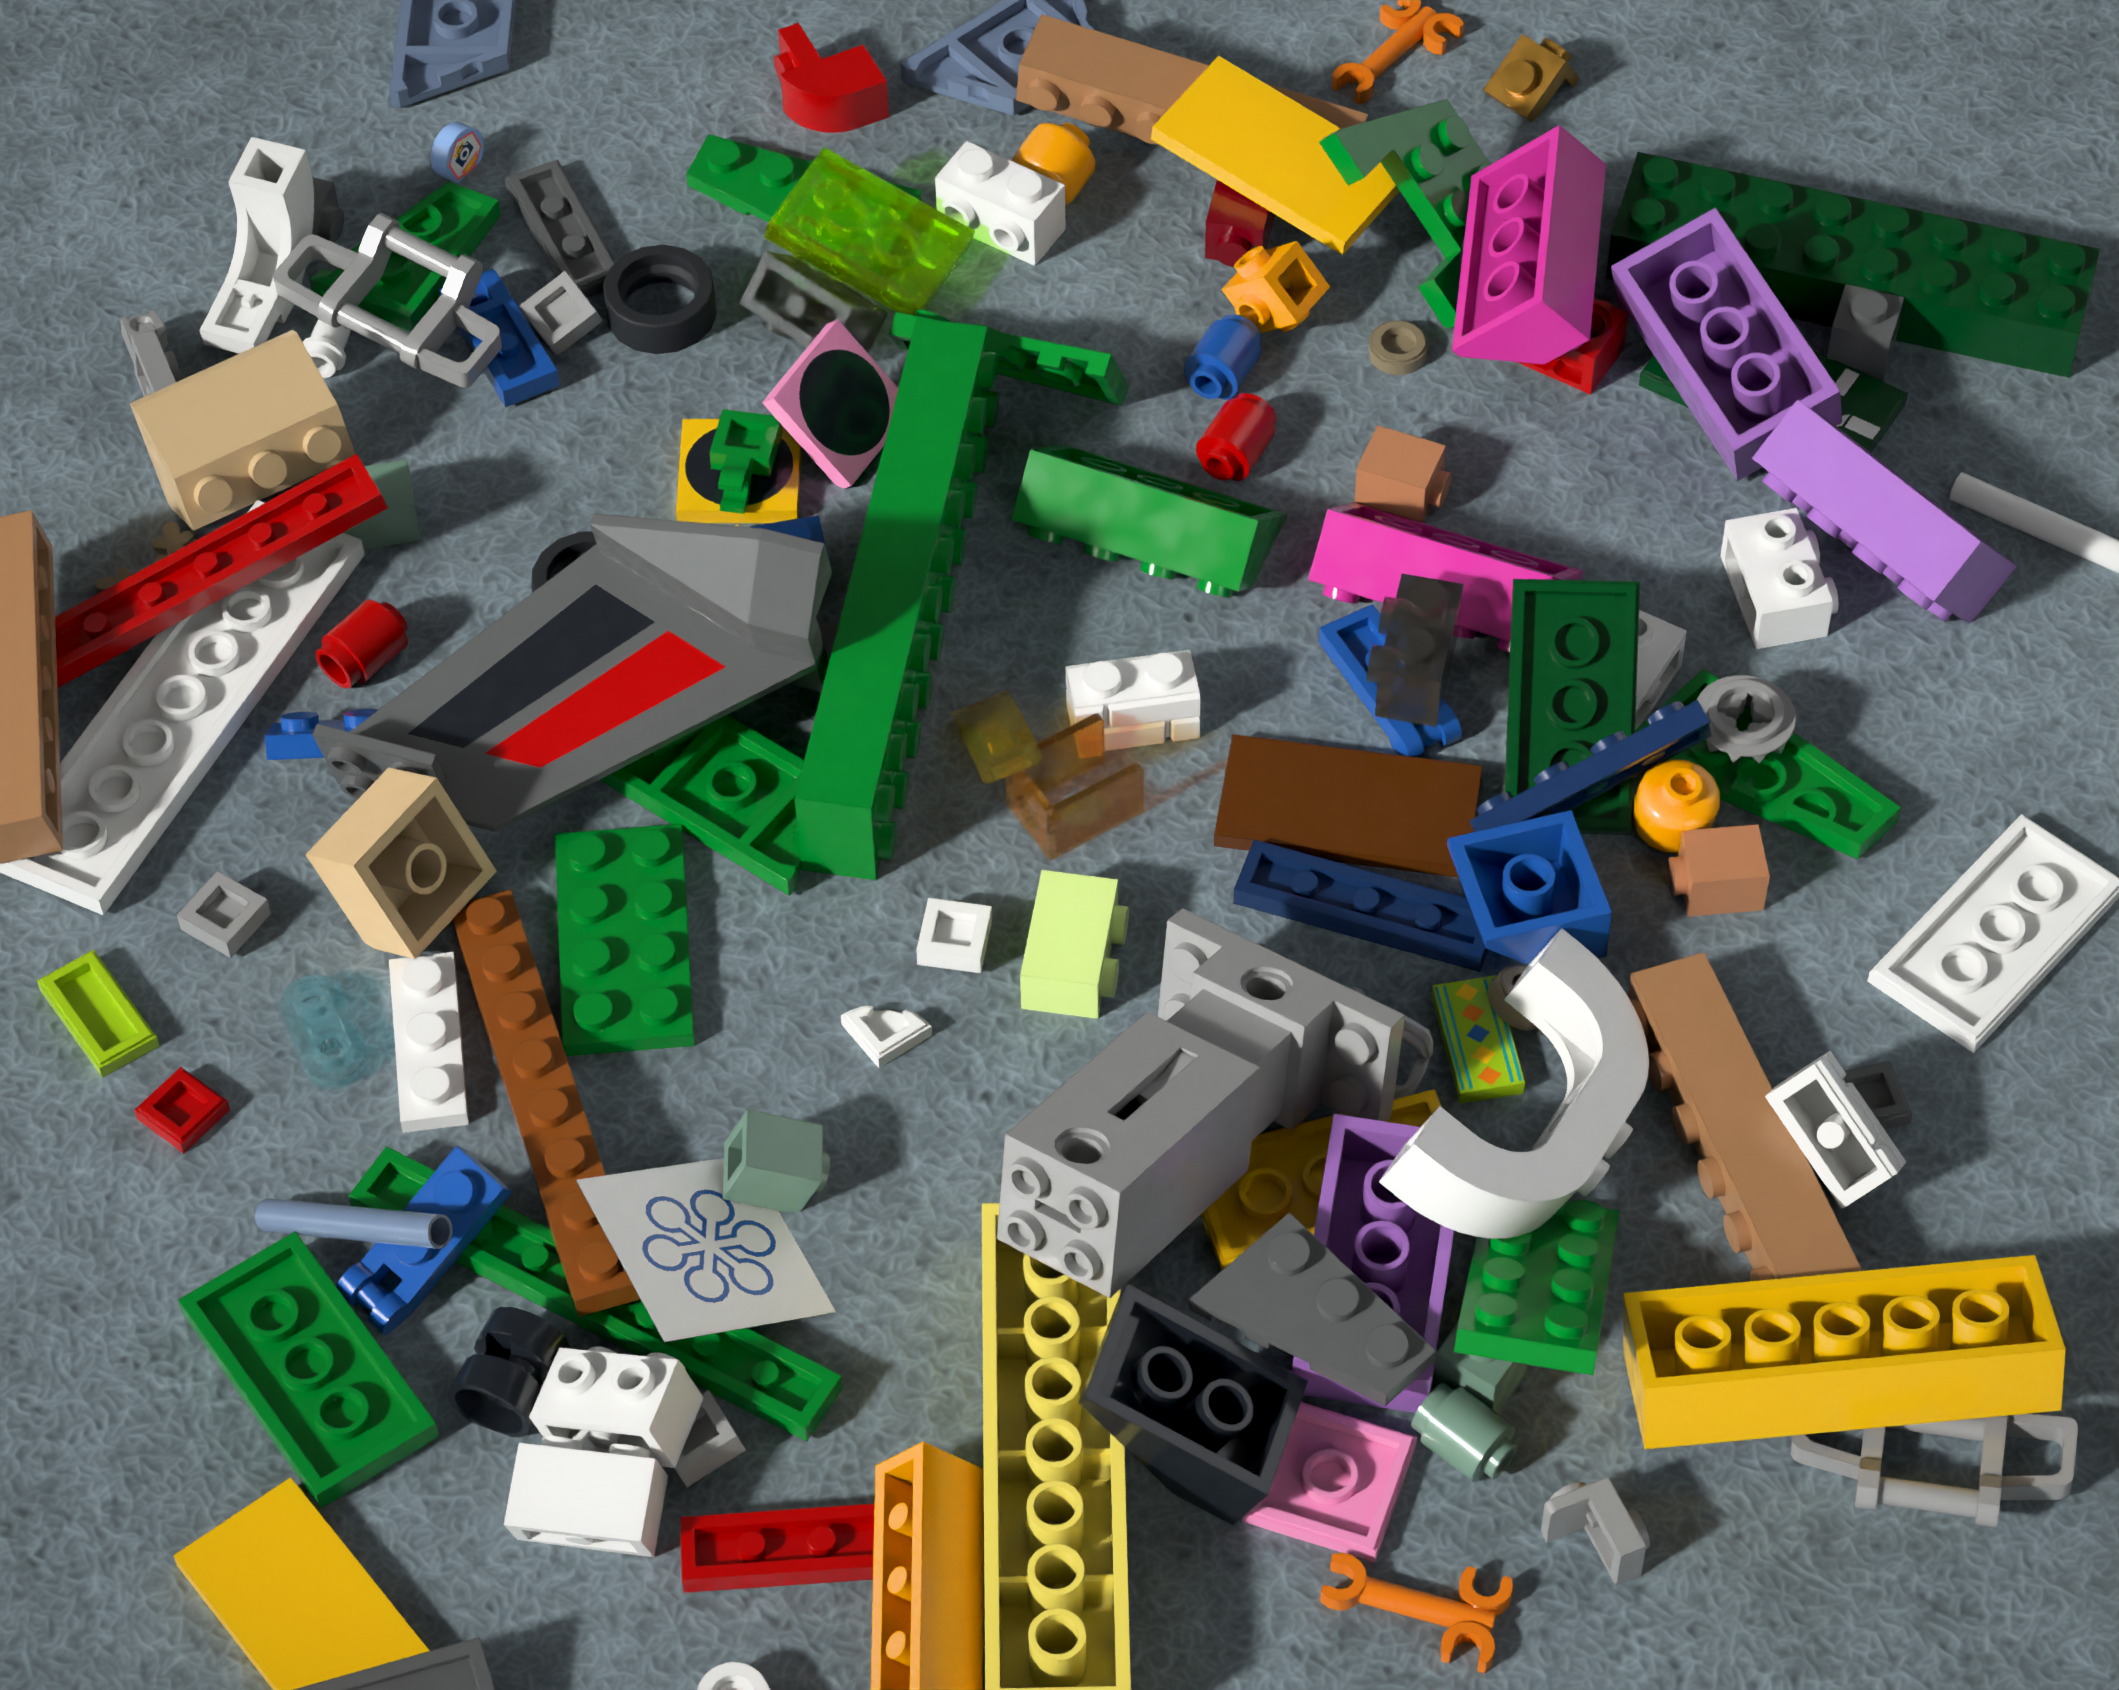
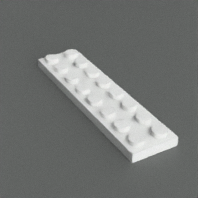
(174, 721)

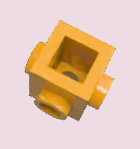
(1275, 287)

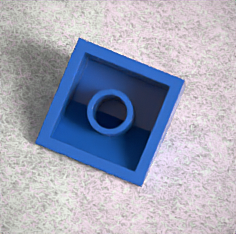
(1530, 884)

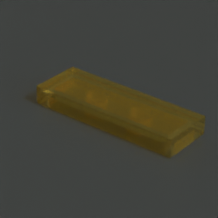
(996, 737)

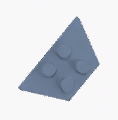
(449, 46)
(984, 54)

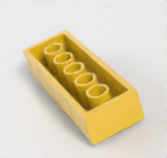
(1842, 1352)

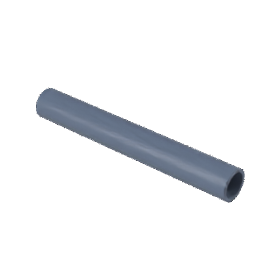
(354, 1223)

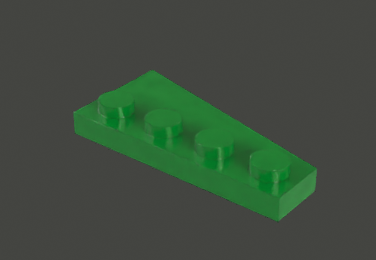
(749, 176)
(1039, 361)
(1794, 788)

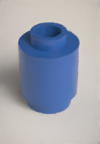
(1223, 357)

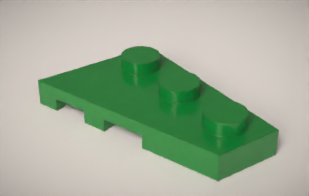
(448, 219)

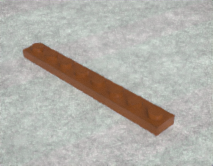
(541, 1095)

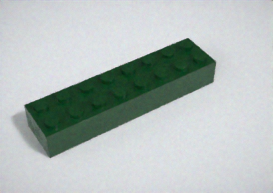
(1961, 281)

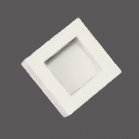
(954, 935)

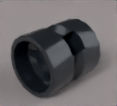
(507, 1372)

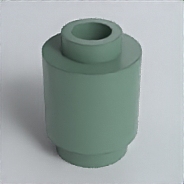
(1465, 1432)

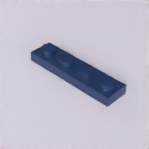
(1612, 763)
(1360, 904)

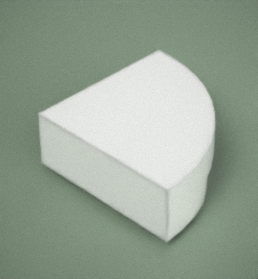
(885, 1032)

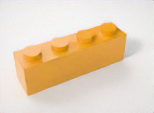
(928, 1572)

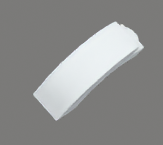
(273, 215)

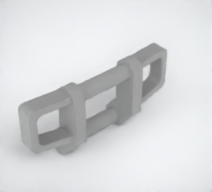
(366, 268)
(1992, 1486)

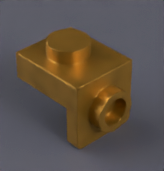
(1530, 76)

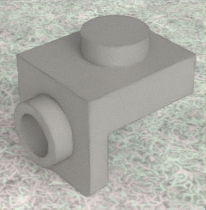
(1614, 1531)

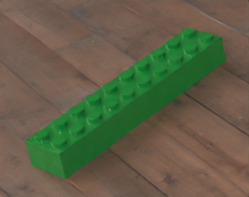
(895, 601)

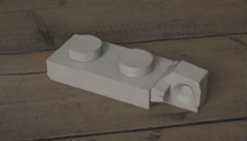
(145, 341)

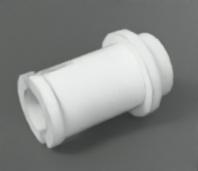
(327, 347)

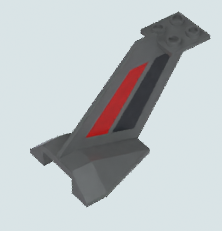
(602, 667)

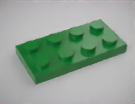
(623, 940)
(1541, 1292)
(308, 1369)

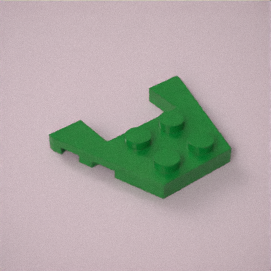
(1432, 165)

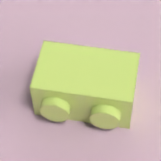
(1071, 944)

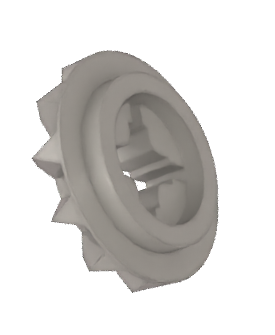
(1770, 711)

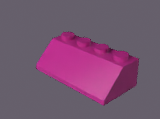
(1531, 253)
(1369, 549)

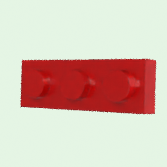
(777, 1548)

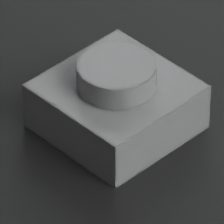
(561, 313)
(224, 914)
(709, 1443)

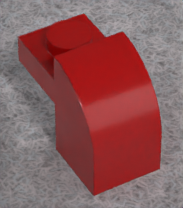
(832, 91)

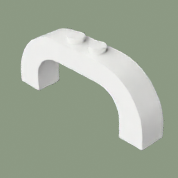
(1605, 1054)

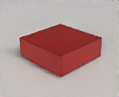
(182, 1110)

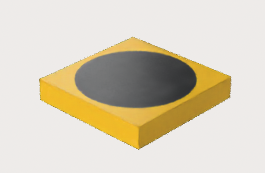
(699, 498)

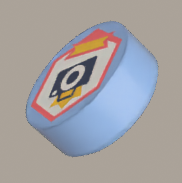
(456, 151)

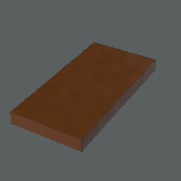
(1346, 804)

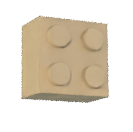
(401, 862)

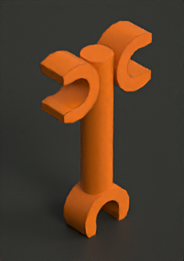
(1411, 27)
(1466, 1620)

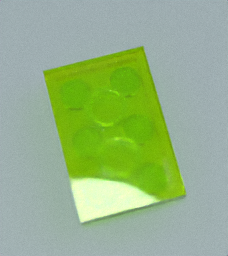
(869, 234)

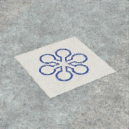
(702, 1258)

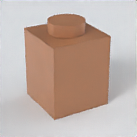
(1402, 474)
(1720, 870)

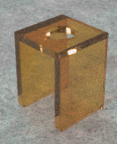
(1085, 813)

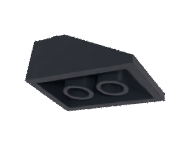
(1192, 1404)

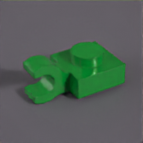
(742, 447)

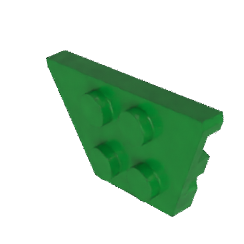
(726, 792)

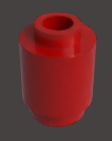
(1236, 437)
(362, 643)

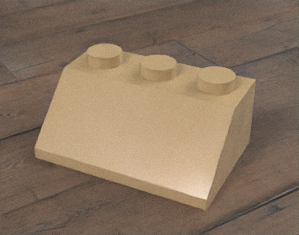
(242, 430)

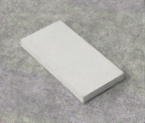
(1996, 933)

